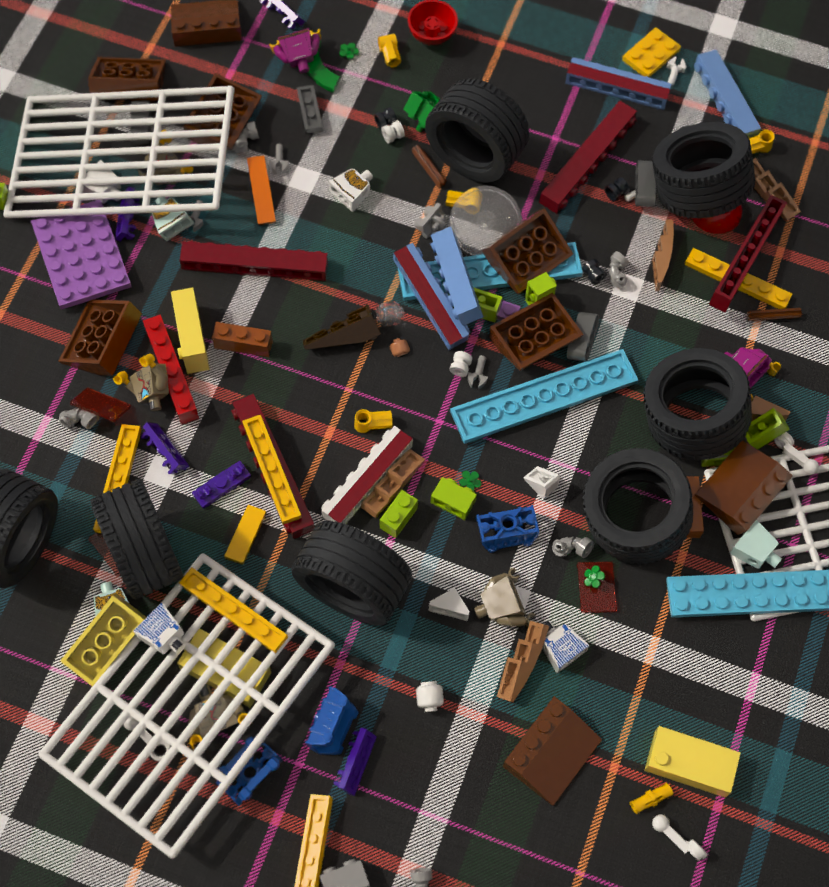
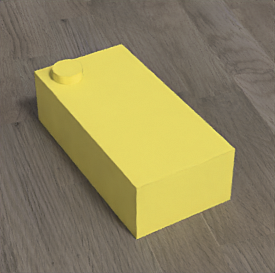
(189, 331)
(103, 639)
(228, 663)
(692, 761)

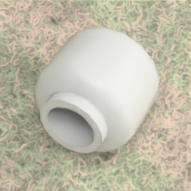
(429, 696)

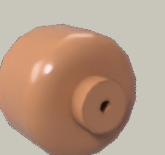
(399, 347)

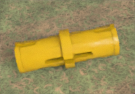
(651, 798)

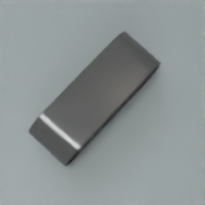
(140, 129)
(645, 184)
(581, 348)

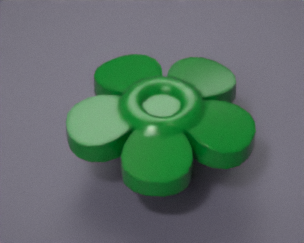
(348, 51)
(470, 480)
(593, 576)

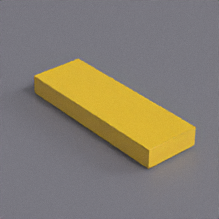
(245, 534)

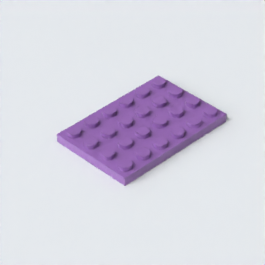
(80, 256)

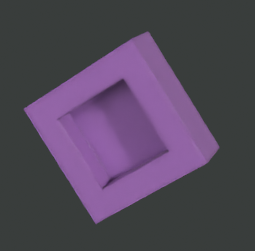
(507, 309)

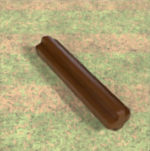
(428, 165)
(774, 314)

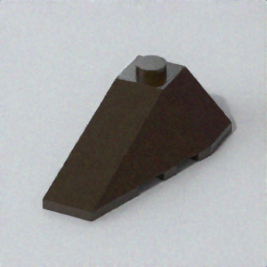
(355, 329)

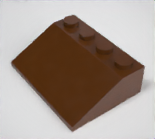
(205, 22)
(127, 74)
(243, 106)
(528, 250)
(534, 332)
(101, 336)
(743, 487)
(552, 751)

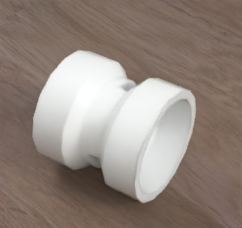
(393, 131)
(460, 364)

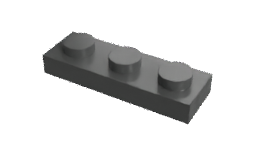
(309, 109)

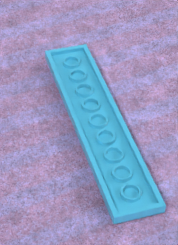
(485, 277)
(543, 396)
(748, 593)

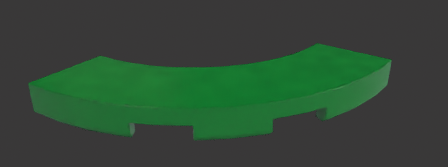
(322, 75)

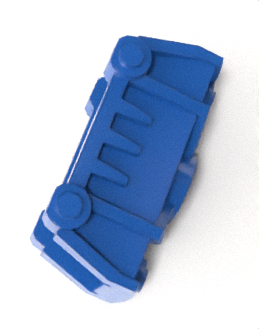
(508, 536)
(331, 724)
(252, 783)

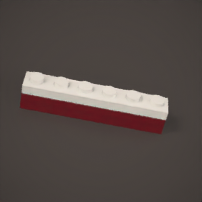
(370, 472)

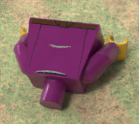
(298, 48)
(755, 364)

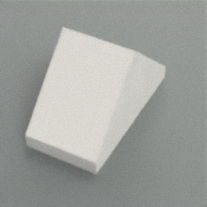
(542, 481)
(450, 605)

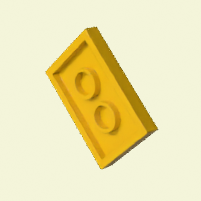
(651, 53)

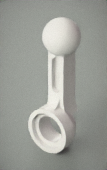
(786, 443)
(131, 723)
(662, 824)

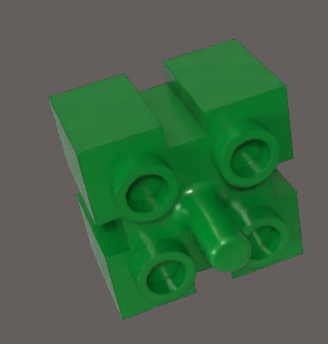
(420, 105)

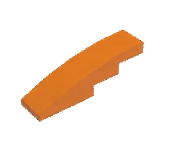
(261, 190)

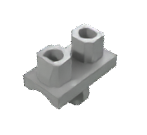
(433, 219)

